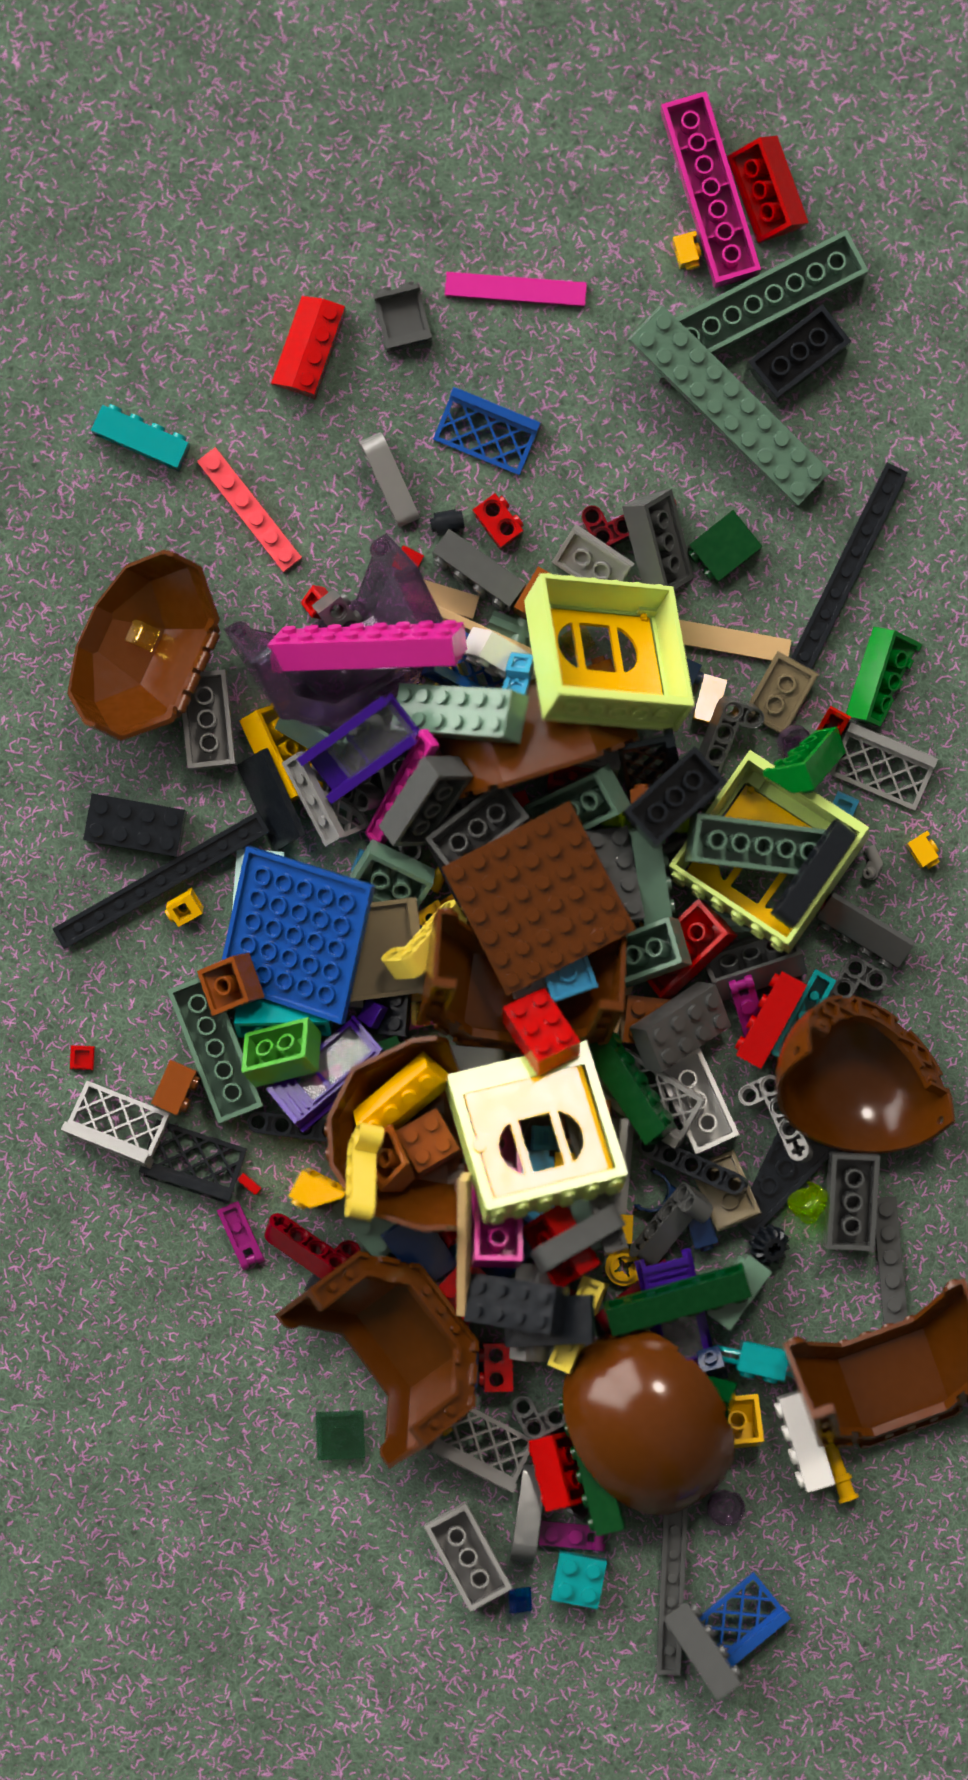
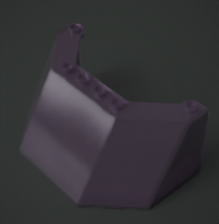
(389, 594)

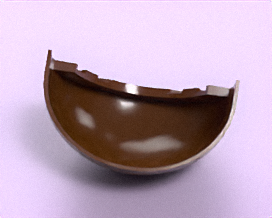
(860, 1080)
(647, 1422)

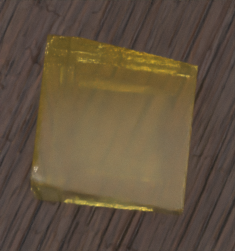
(142, 635)
(567, 640)
(415, 1015)

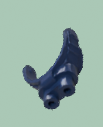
(670, 1189)

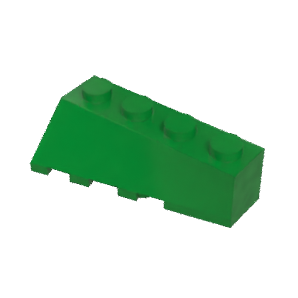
(880, 675)
(808, 762)

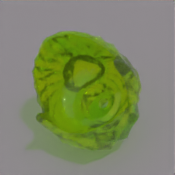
(808, 1203)

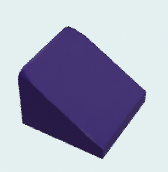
(372, 1013)

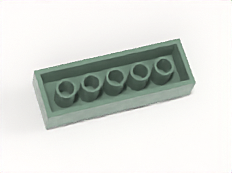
(465, 711)
(749, 843)
(215, 1052)

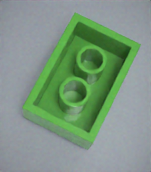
(281, 1052)

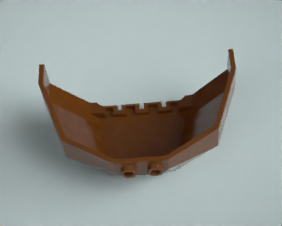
(127, 687)
(429, 1199)

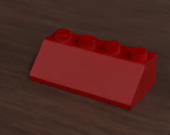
(767, 188)
(309, 346)
(705, 938)
(771, 1019)

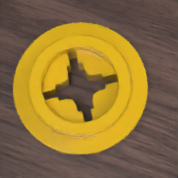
(619, 1277)

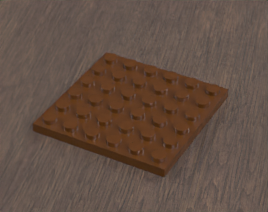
(538, 898)

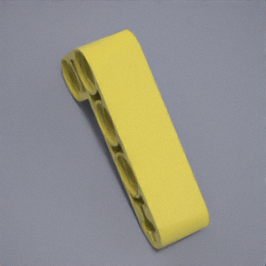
(412, 959)
(362, 1171)

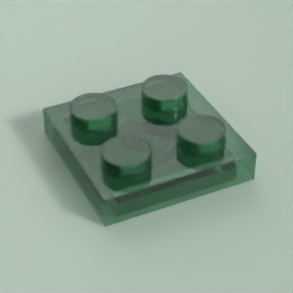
(340, 1434)

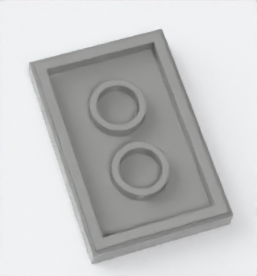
(591, 558)

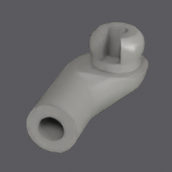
(874, 864)

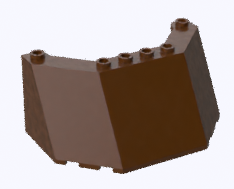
(542, 748)
(468, 999)
(405, 1340)
(888, 1377)

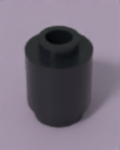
(447, 520)

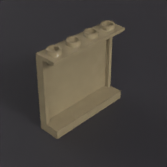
(388, 926)

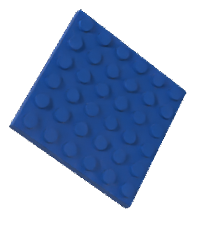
(300, 931)

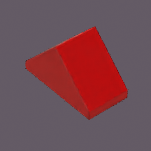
(833, 718)

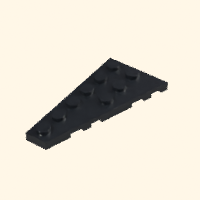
(781, 1177)

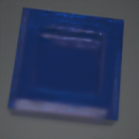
(520, 1599)

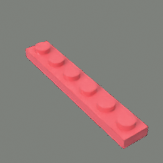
(249, 509)

